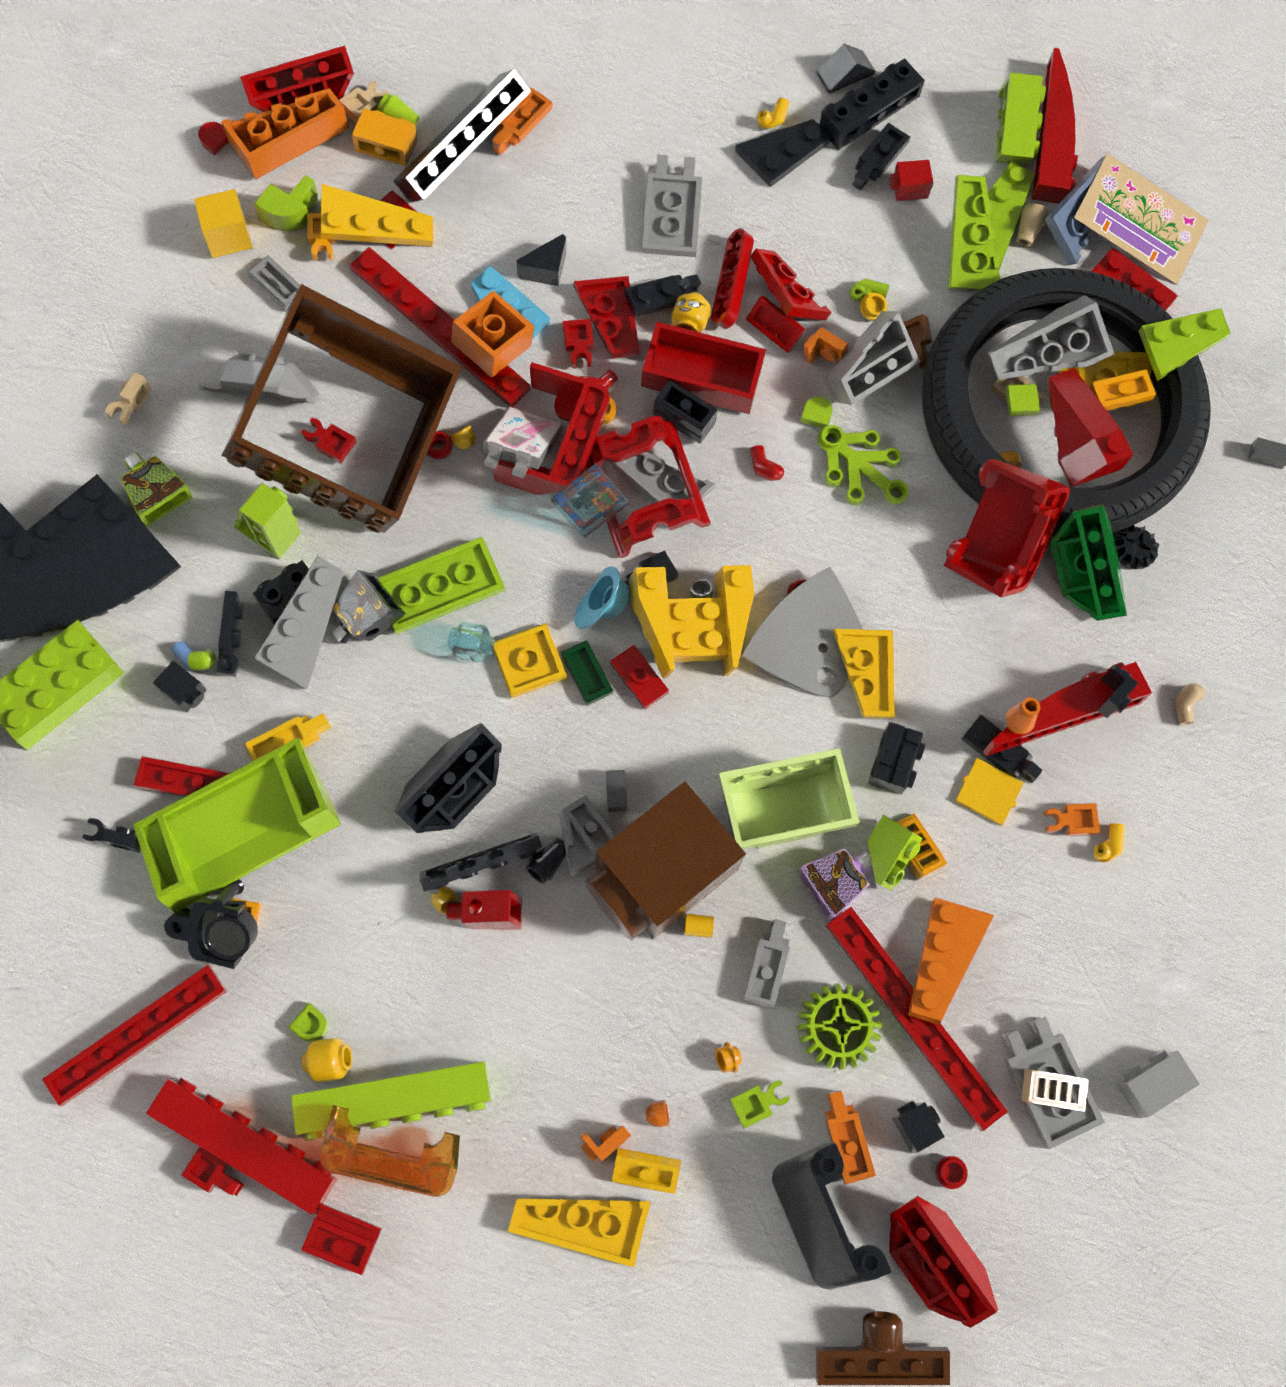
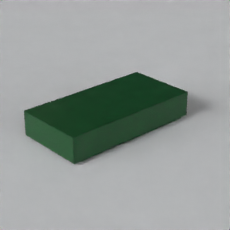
(586, 672)

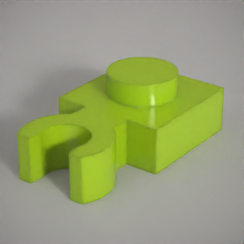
(754, 1105)

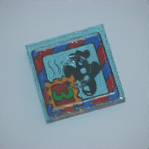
(590, 500)

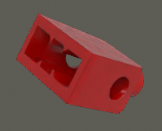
(499, 910)

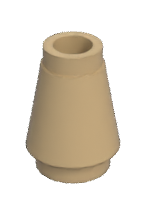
(1031, 223)

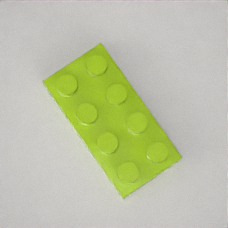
(443, 584)

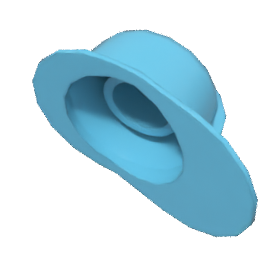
(603, 600)

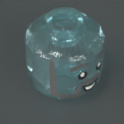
(470, 642)

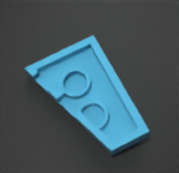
(493, 280)

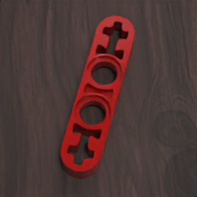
(727, 305)

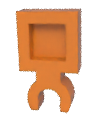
(1077, 819)

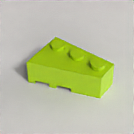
(268, 520)

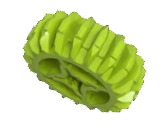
(839, 1041)

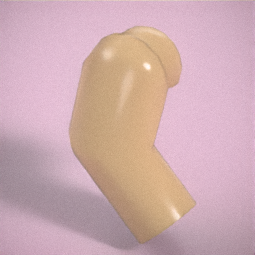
(1185, 700)

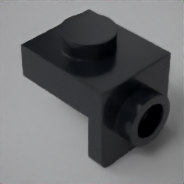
(1122, 684)

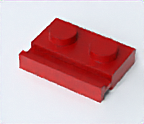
(341, 1239)

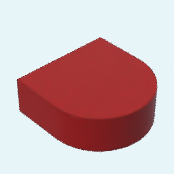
(212, 137)

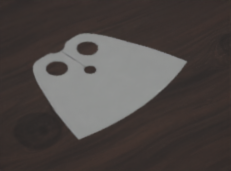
(794, 629)

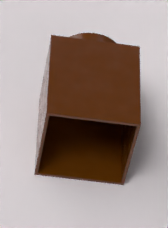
(663, 864)

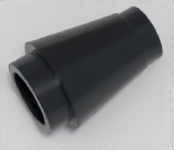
(547, 861)

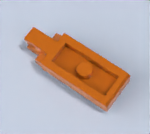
(521, 121)
(847, 1133)

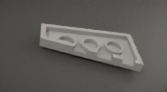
(299, 630)

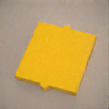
(989, 791)

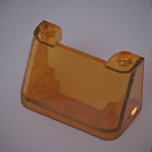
(424, 1175)

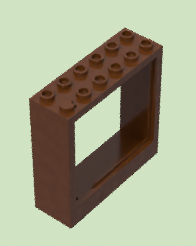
(376, 353)

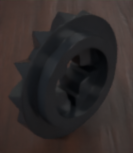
(1124, 549)

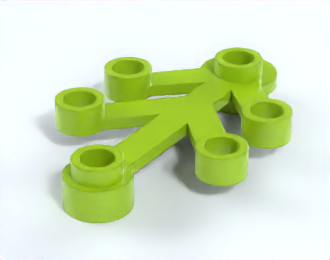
(860, 462)

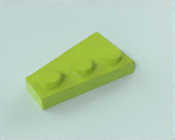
(1182, 338)

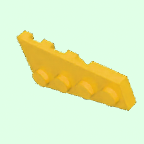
(370, 220)
(591, 1227)

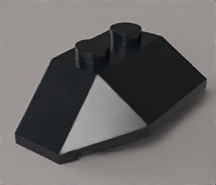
(451, 782)

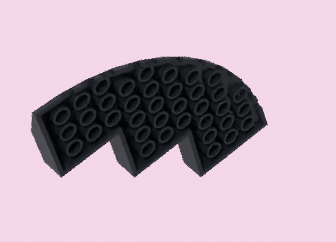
(75, 562)

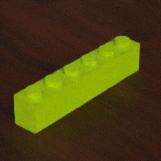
(394, 1098)

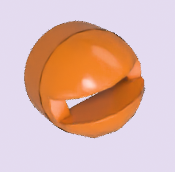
(658, 1114)

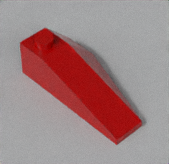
(1085, 431)

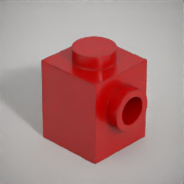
(912, 180)

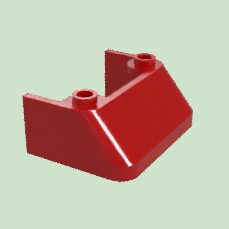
(582, 405)

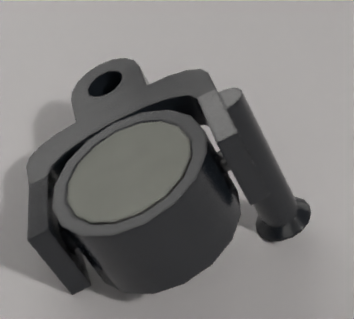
(226, 935)

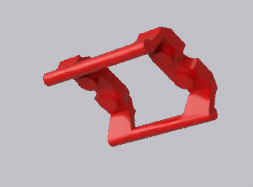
(667, 512)

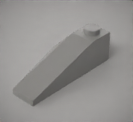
(1060, 340)

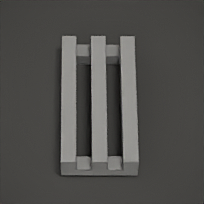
(260, 267)

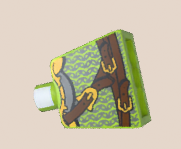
(153, 488)

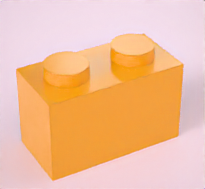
(384, 137)

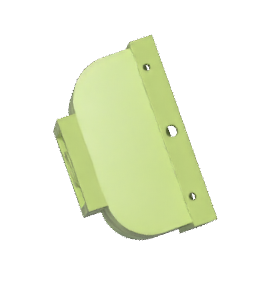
(788, 799)

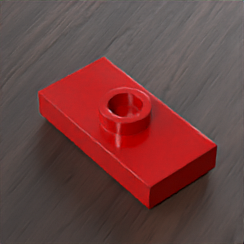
(775, 324)
(639, 677)

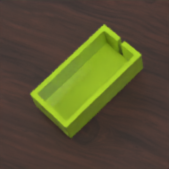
(54, 684)

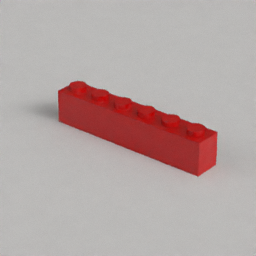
(241, 1145)

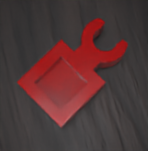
(579, 339)
(331, 442)

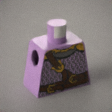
(836, 880)

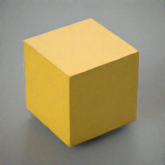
(223, 223)

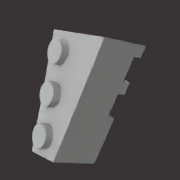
(873, 360)

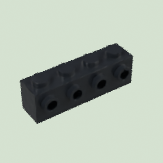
(871, 103)

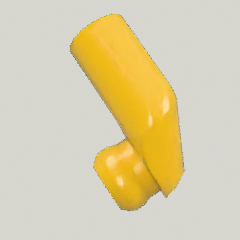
(775, 118)
(1113, 846)

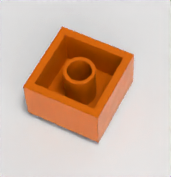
(492, 333)

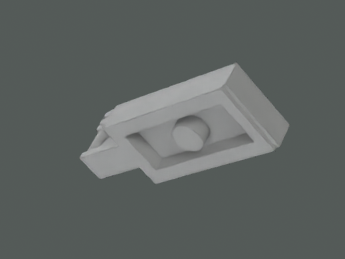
(768, 966)

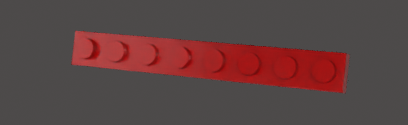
(432, 321)
(929, 1037)

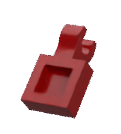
(209, 1171)

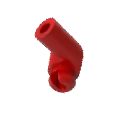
(764, 467)

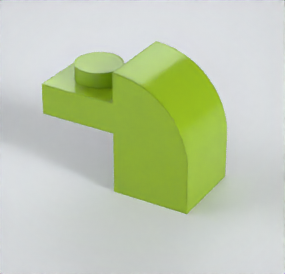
(286, 210)

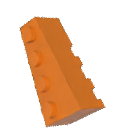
(285, 131)

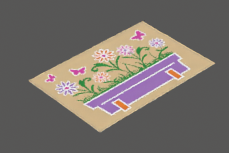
(1141, 218)

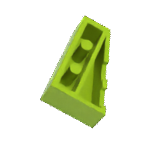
(1019, 118)

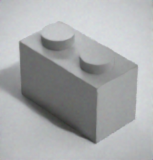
(1157, 1083)

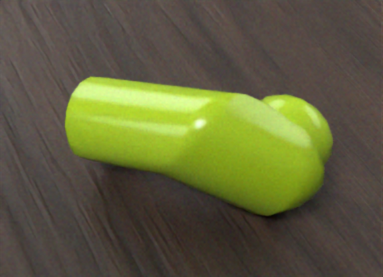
(867, 286)

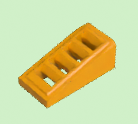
(932, 850)

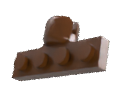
(882, 1358)

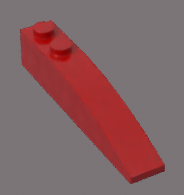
(1056, 136)
(1071, 708)

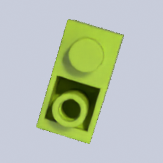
(890, 851)

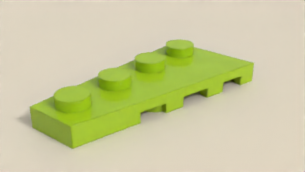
(972, 247)

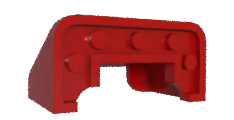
(1008, 528)

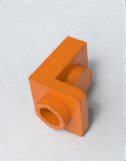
(824, 343)
(610, 1140)

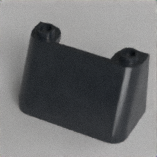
(816, 1224)

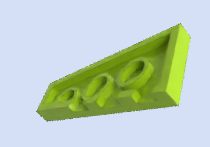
(1006, 203)

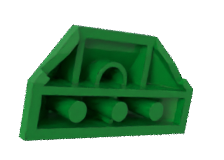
(1089, 563)

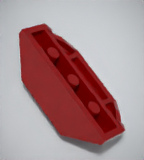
(299, 78)
(940, 1263)

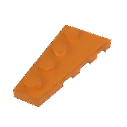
(946, 953)

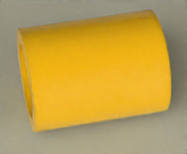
(698, 925)

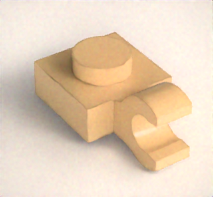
(132, 397)

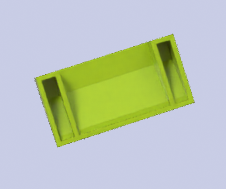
(235, 826)

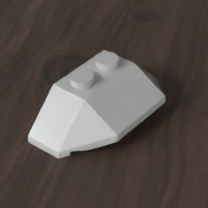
(240, 373)

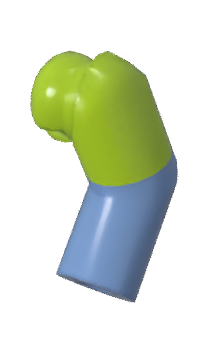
(194, 660)

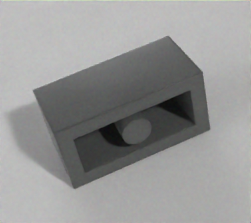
(1268, 453)
(616, 790)

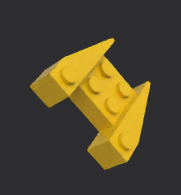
(693, 626)

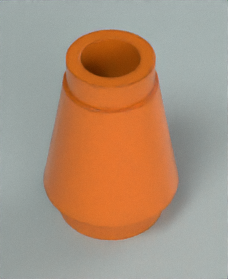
(1023, 716)

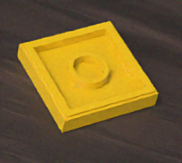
(529, 660)

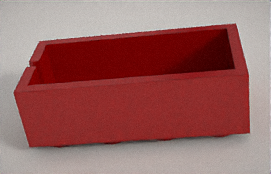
(705, 365)

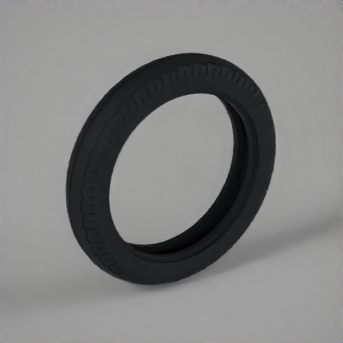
(1032, 296)

